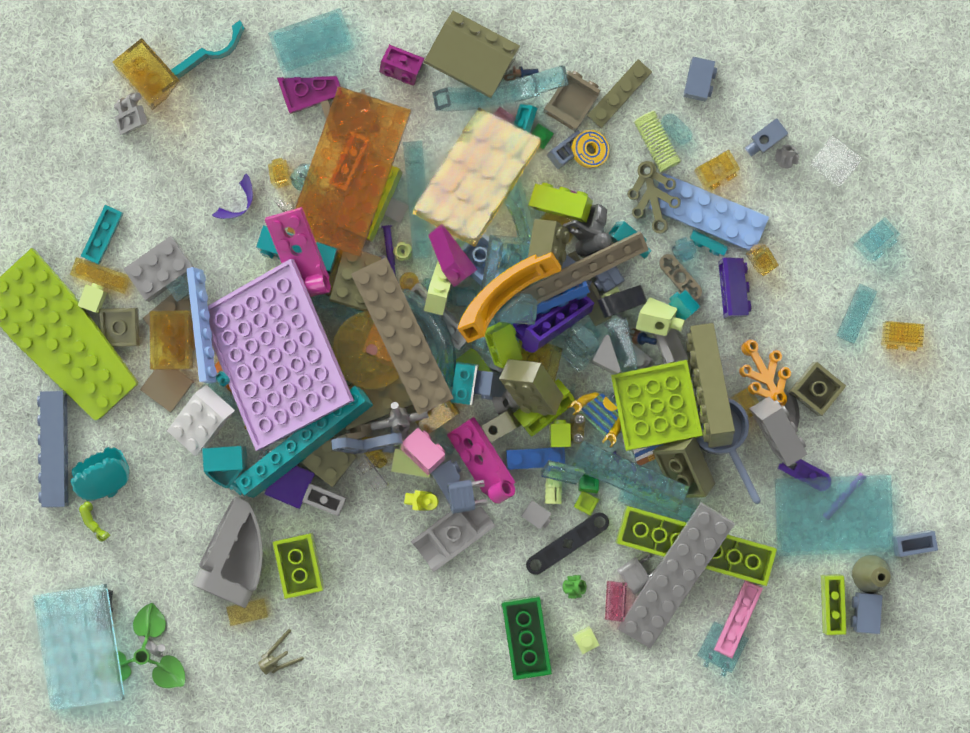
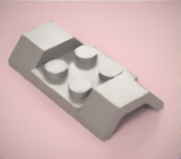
(452, 536)

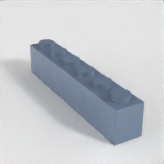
(54, 449)

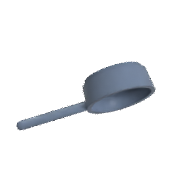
(741, 428)

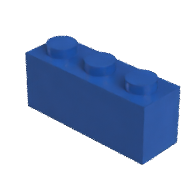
(534, 457)

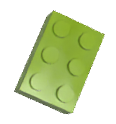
(298, 565)

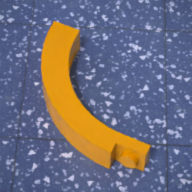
(500, 290)

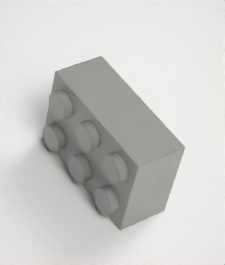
(158, 268)
(779, 431)

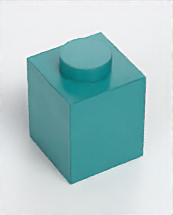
(684, 304)

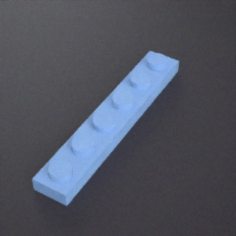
(201, 325)

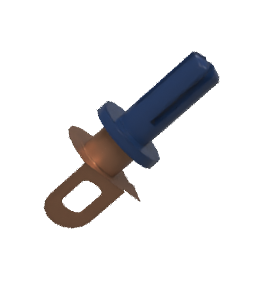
(520, 73)
(642, 338)

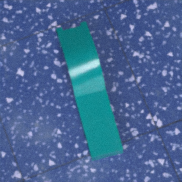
(202, 54)

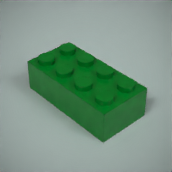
(526, 637)

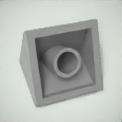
(605, 356)

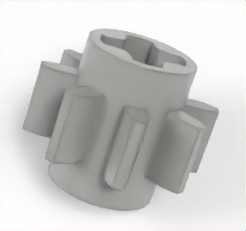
(787, 156)

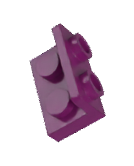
(401, 65)

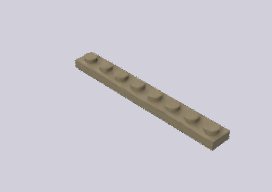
(586, 268)

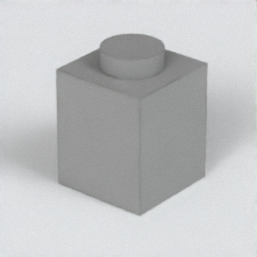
(537, 515)

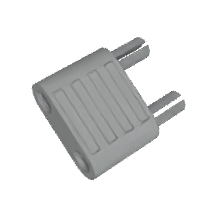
(635, 574)

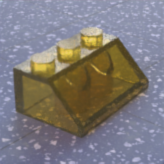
(146, 73)

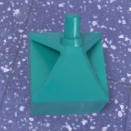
(225, 465)

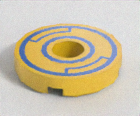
(600, 146)

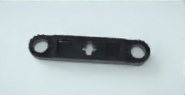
(555, 551)

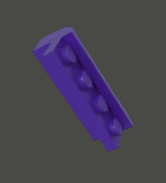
(552, 323)

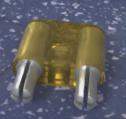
(577, 426)

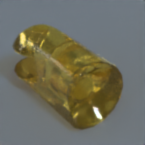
(376, 457)

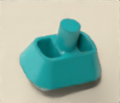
(222, 378)

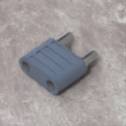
(462, 496)

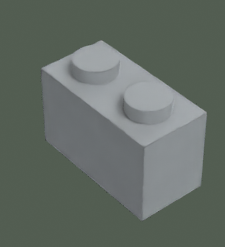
(324, 499)

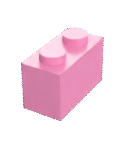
(423, 451)

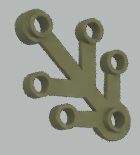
(652, 194)

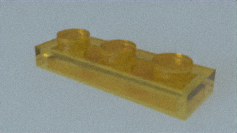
(100, 275)

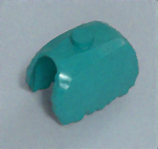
(100, 475)

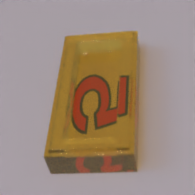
(254, 611)

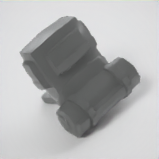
(591, 233)

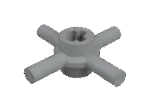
(399, 420)

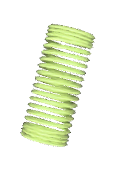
(649, 117)

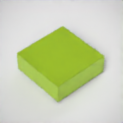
(586, 503)

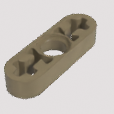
(666, 270)

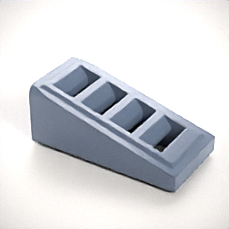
(555, 158)

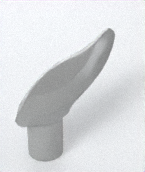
(152, 647)

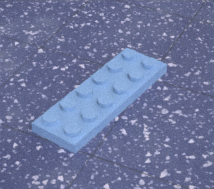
(713, 214)

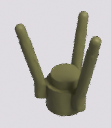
(269, 663)

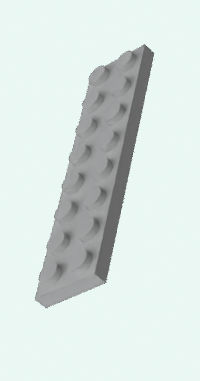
(676, 575)

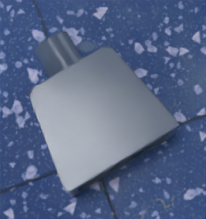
(773, 131)

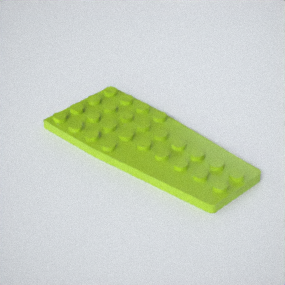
(61, 336)

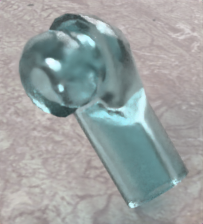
(442, 439)

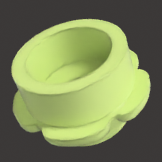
(402, 246)

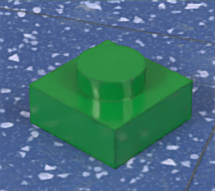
(543, 133)
(588, 484)

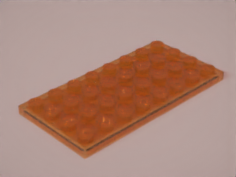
(351, 169)

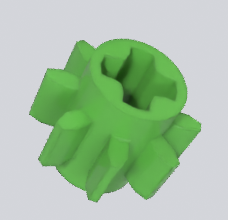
(574, 586)

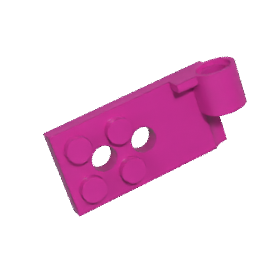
(309, 260)
(496, 477)

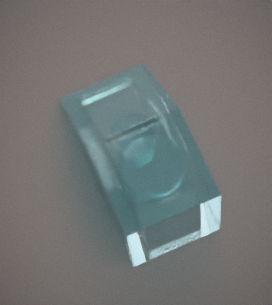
(518, 310)

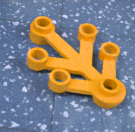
(766, 375)

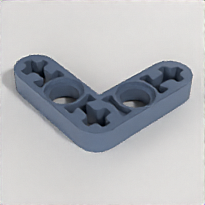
(357, 446)

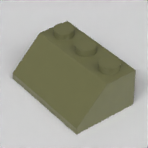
(687, 465)

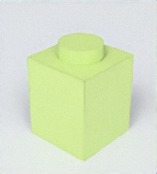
(92, 298)
(586, 640)

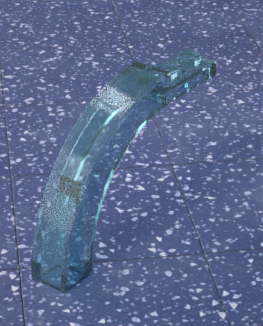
(508, 92)
(436, 334)

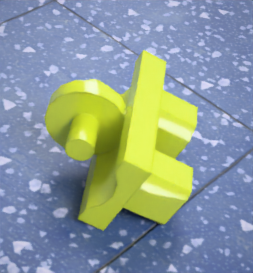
(421, 500)

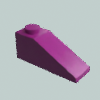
(450, 256)

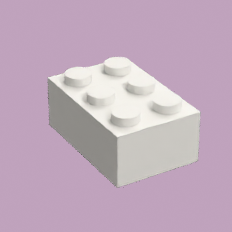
(200, 420)

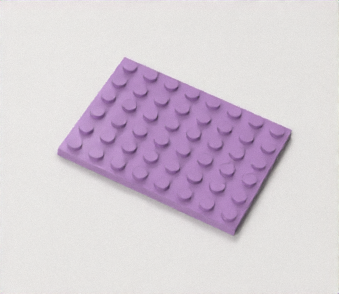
(276, 355)

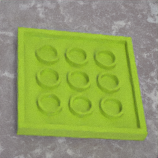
(656, 405)

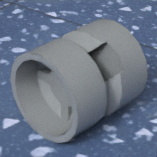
(502, 403)

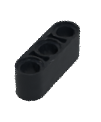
(622, 301)

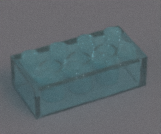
(311, 40)

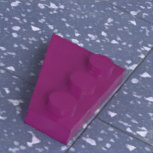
(307, 92)

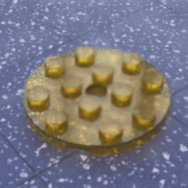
(352, 357)

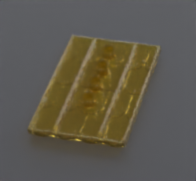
(476, 176)

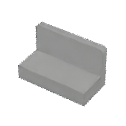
(671, 347)

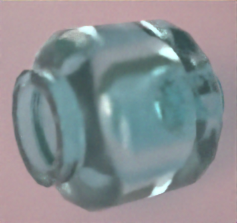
(299, 175)

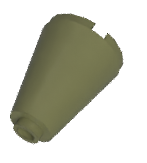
(871, 574)

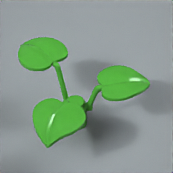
(170, 670)

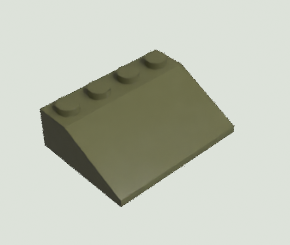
(472, 54)

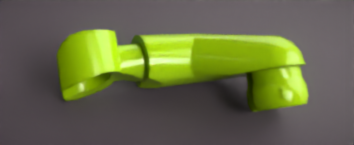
(88, 520)

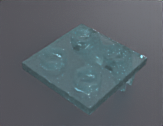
(709, 655)

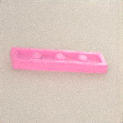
(738, 619)

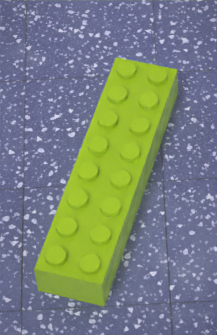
(734, 556)

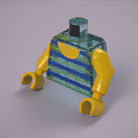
(600, 413)

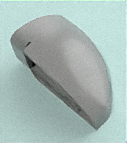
(233, 556)

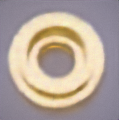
(404, 277)

